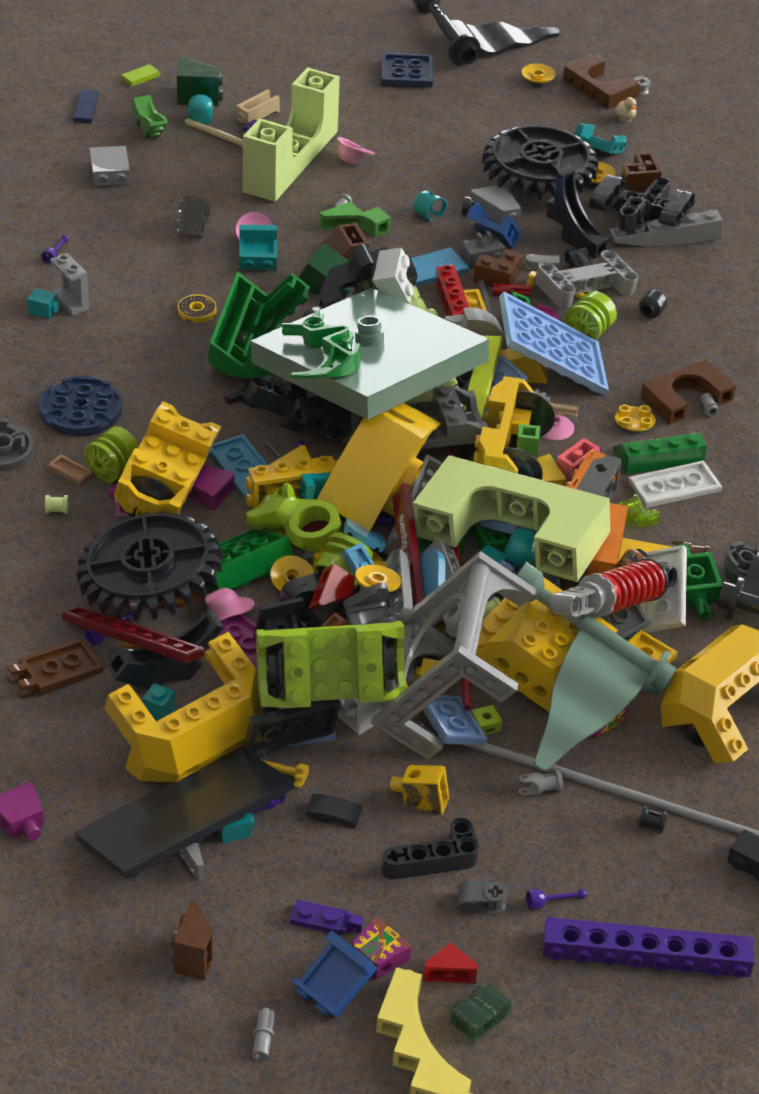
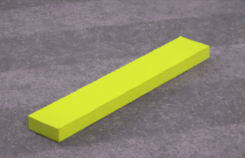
(483, 375)

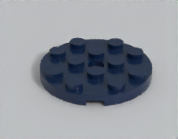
(99, 411)

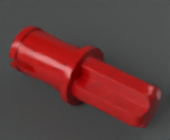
(524, 290)

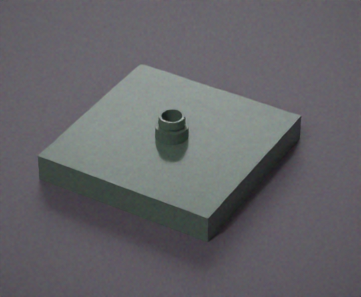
(400, 347)

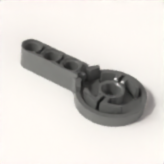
(16, 440)

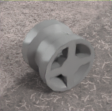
(644, 84)

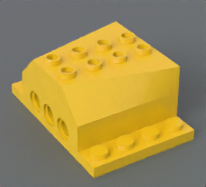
(528, 644)

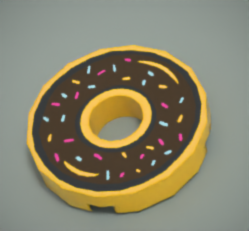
(186, 310)

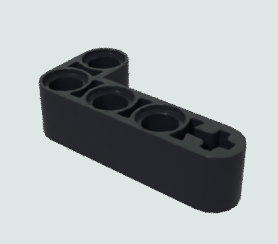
(434, 857)

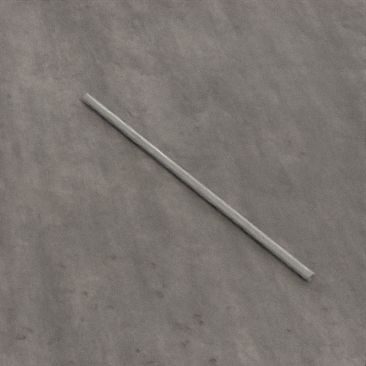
(618, 790)

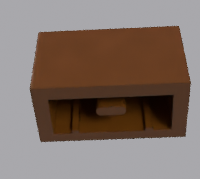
(345, 239)
(193, 944)

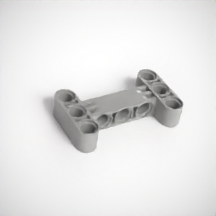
(562, 285)

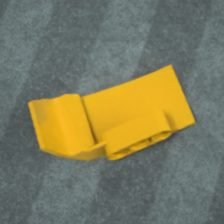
(377, 463)

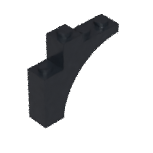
(568, 211)
(145, 667)

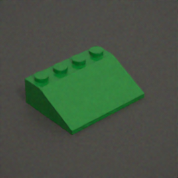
(249, 557)

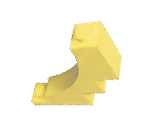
(413, 1050)

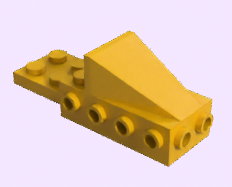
(288, 469)

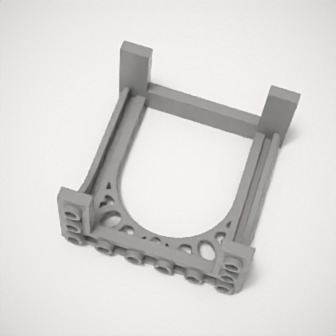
(473, 587)

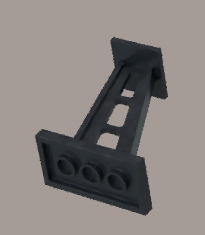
(288, 725)

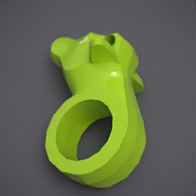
(287, 512)

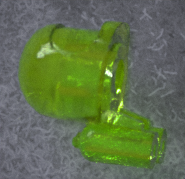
(636, 512)

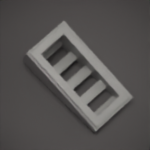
(193, 859)

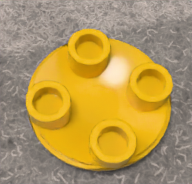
(635, 418)

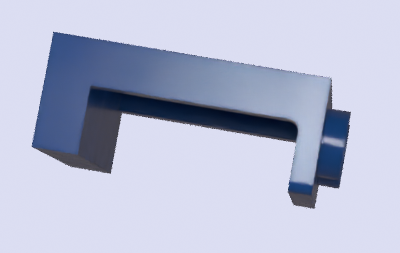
(507, 232)
(335, 976)

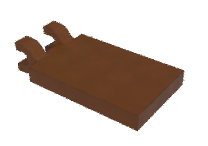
(54, 668)

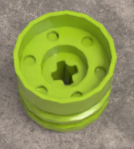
(592, 314)
(110, 453)
(337, 544)

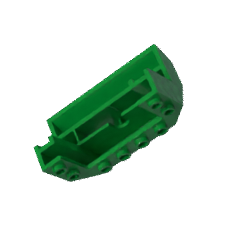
(247, 316)

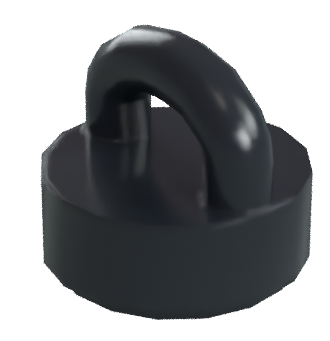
(467, 204)

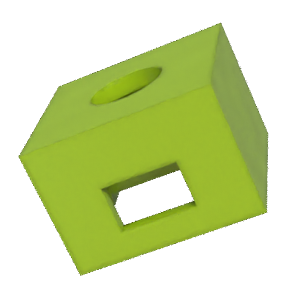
(485, 724)

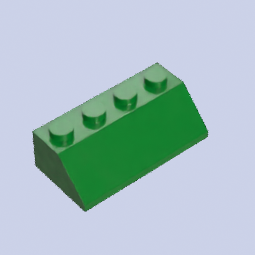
(661, 453)

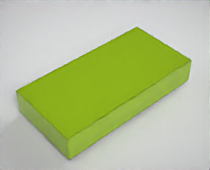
(140, 75)

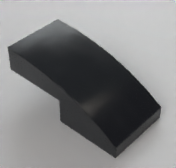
(328, 808)

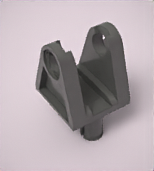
(369, 606)

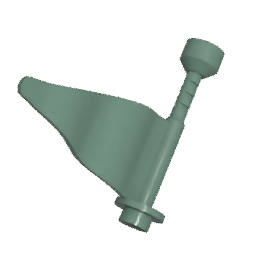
(594, 681)

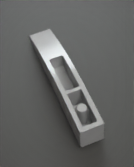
(692, 229)

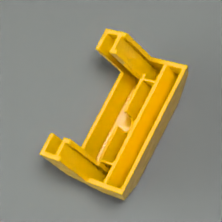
(709, 685)
(197, 732)

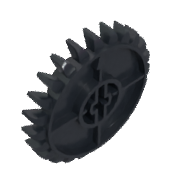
(534, 156)
(149, 563)

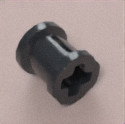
(653, 818)

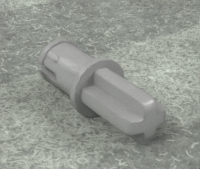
(263, 1034)

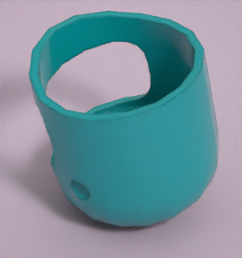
(200, 109)
(424, 202)
(520, 547)

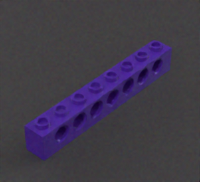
(648, 947)

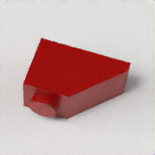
(332, 587)

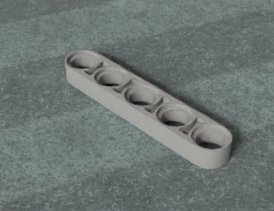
(400, 599)

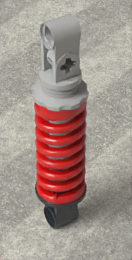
(615, 589)

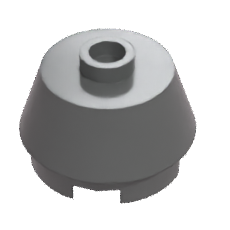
(738, 560)

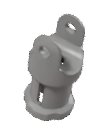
(541, 783)

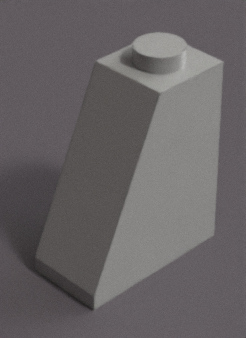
(497, 203)

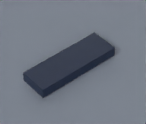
(86, 106)

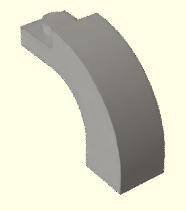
(479, 322)

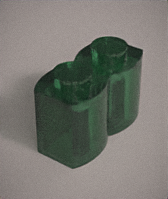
(480, 1011)

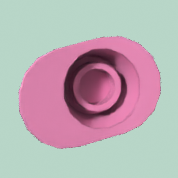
(350, 152)
(227, 604)

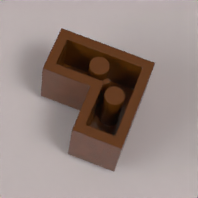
(641, 173)
(498, 270)

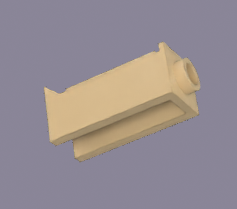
(257, 107)

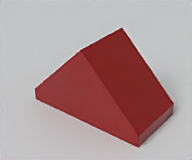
(450, 966)

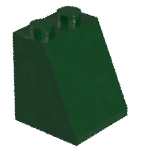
(196, 79)
(318, 268)

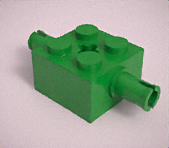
(702, 582)

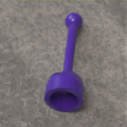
(53, 252)
(91, 635)
(536, 898)

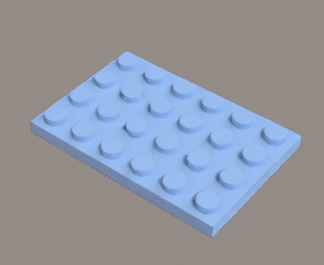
(553, 343)

